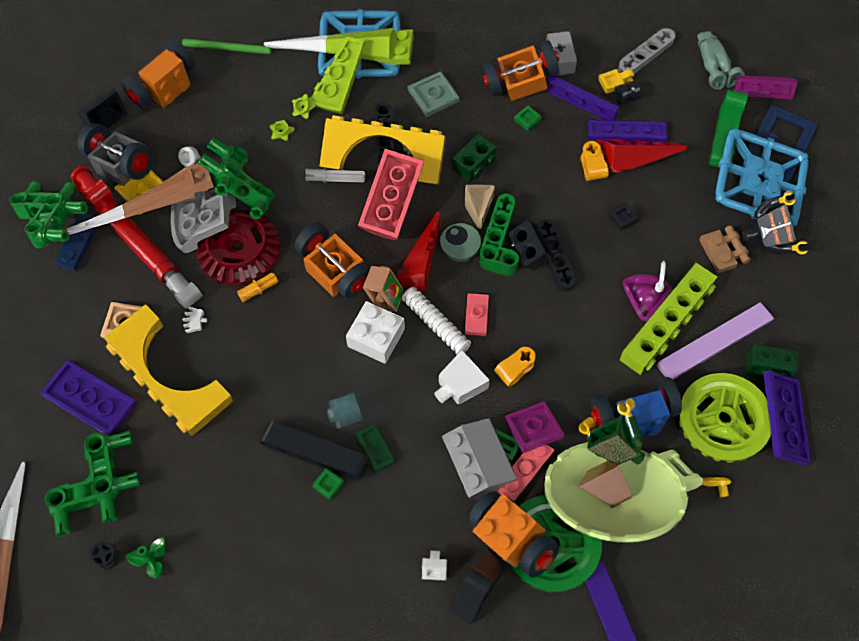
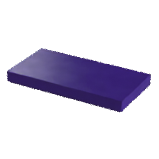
(88, 398)
(787, 418)

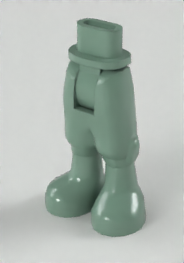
(716, 57)

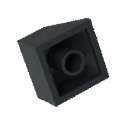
(104, 110)

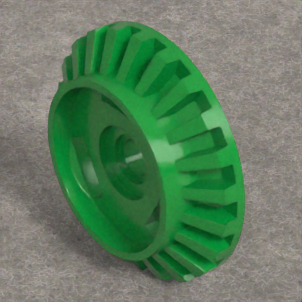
(575, 544)

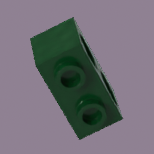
(472, 155)
(766, 358)

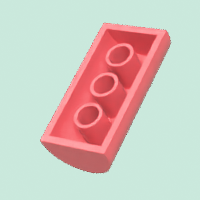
(390, 194)

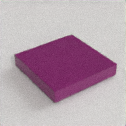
(534, 427)

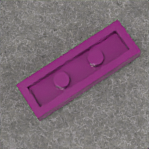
(766, 86)

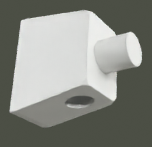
(461, 380)

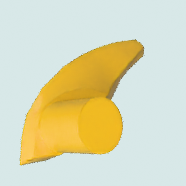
(717, 481)

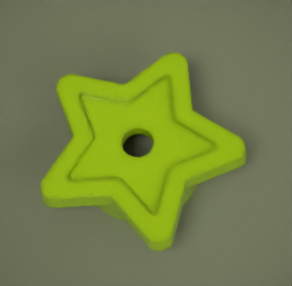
(307, 106)
(281, 125)

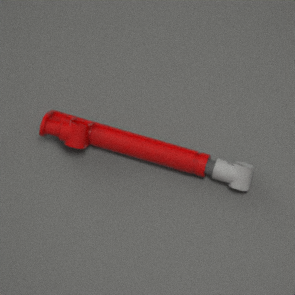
(102, 200)

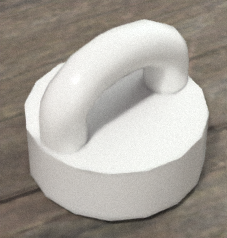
(189, 156)

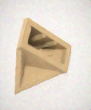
(478, 201)

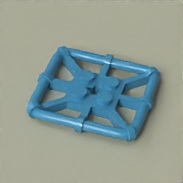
(331, 17)
(755, 166)

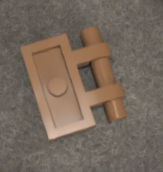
(719, 252)

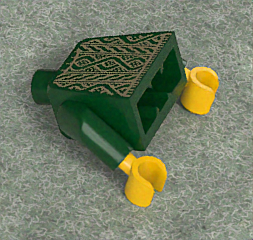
(617, 439)

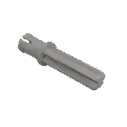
(334, 175)

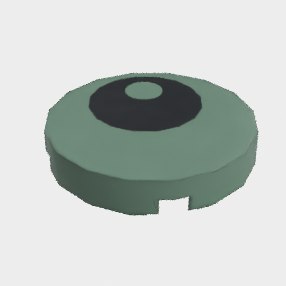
(460, 242)

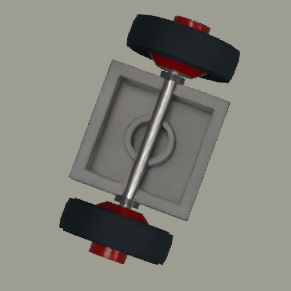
(115, 154)

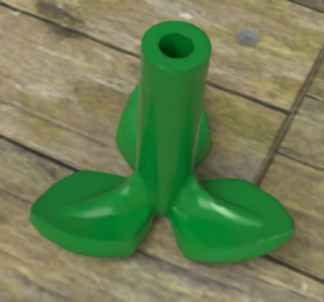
(143, 555)

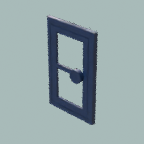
(766, 125)

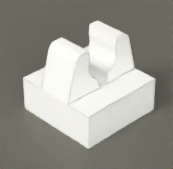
(434, 567)

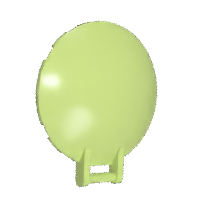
(655, 486)

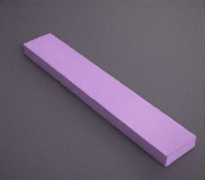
(715, 341)

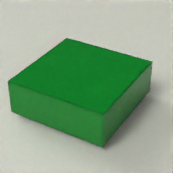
(527, 118)
(328, 484)

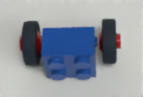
(650, 409)

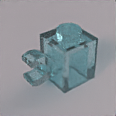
(344, 411)

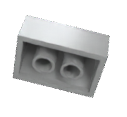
(479, 458)

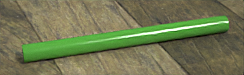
(226, 46)

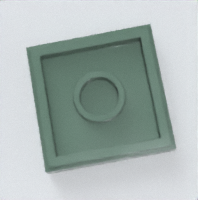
(433, 94)

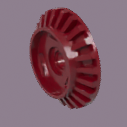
(256, 258)

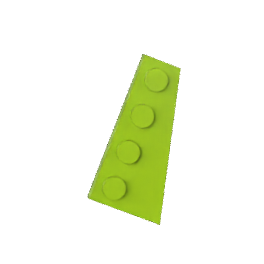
(336, 84)

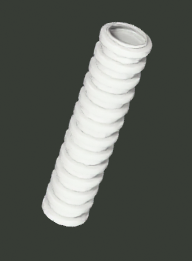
(435, 320)

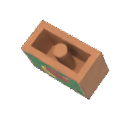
(383, 288)

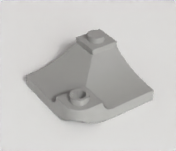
(200, 218)

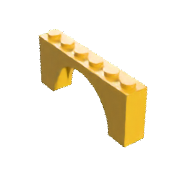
(343, 136)
(190, 408)

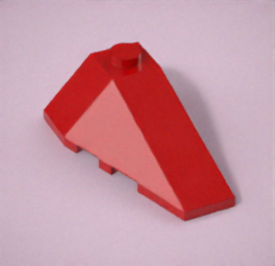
(625, 155)
(419, 261)

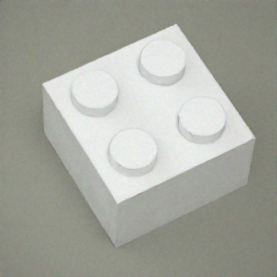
(375, 332)

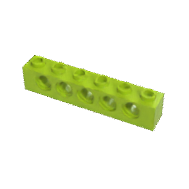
(696, 278)

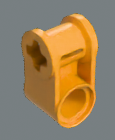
(593, 162)
(514, 368)

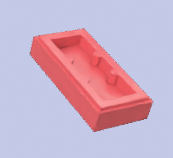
(476, 314)

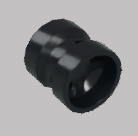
(627, 92)

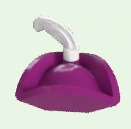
(647, 292)

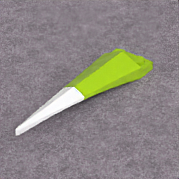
(381, 45)

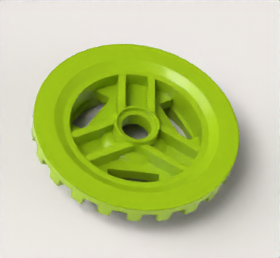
(728, 394)

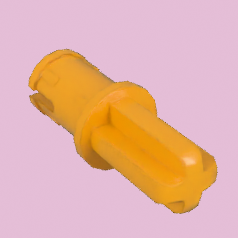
(257, 287)

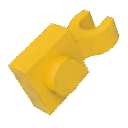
(613, 78)

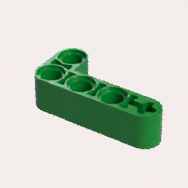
(728, 119)
(499, 232)

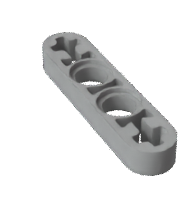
(645, 51)

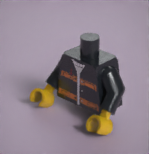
(773, 227)

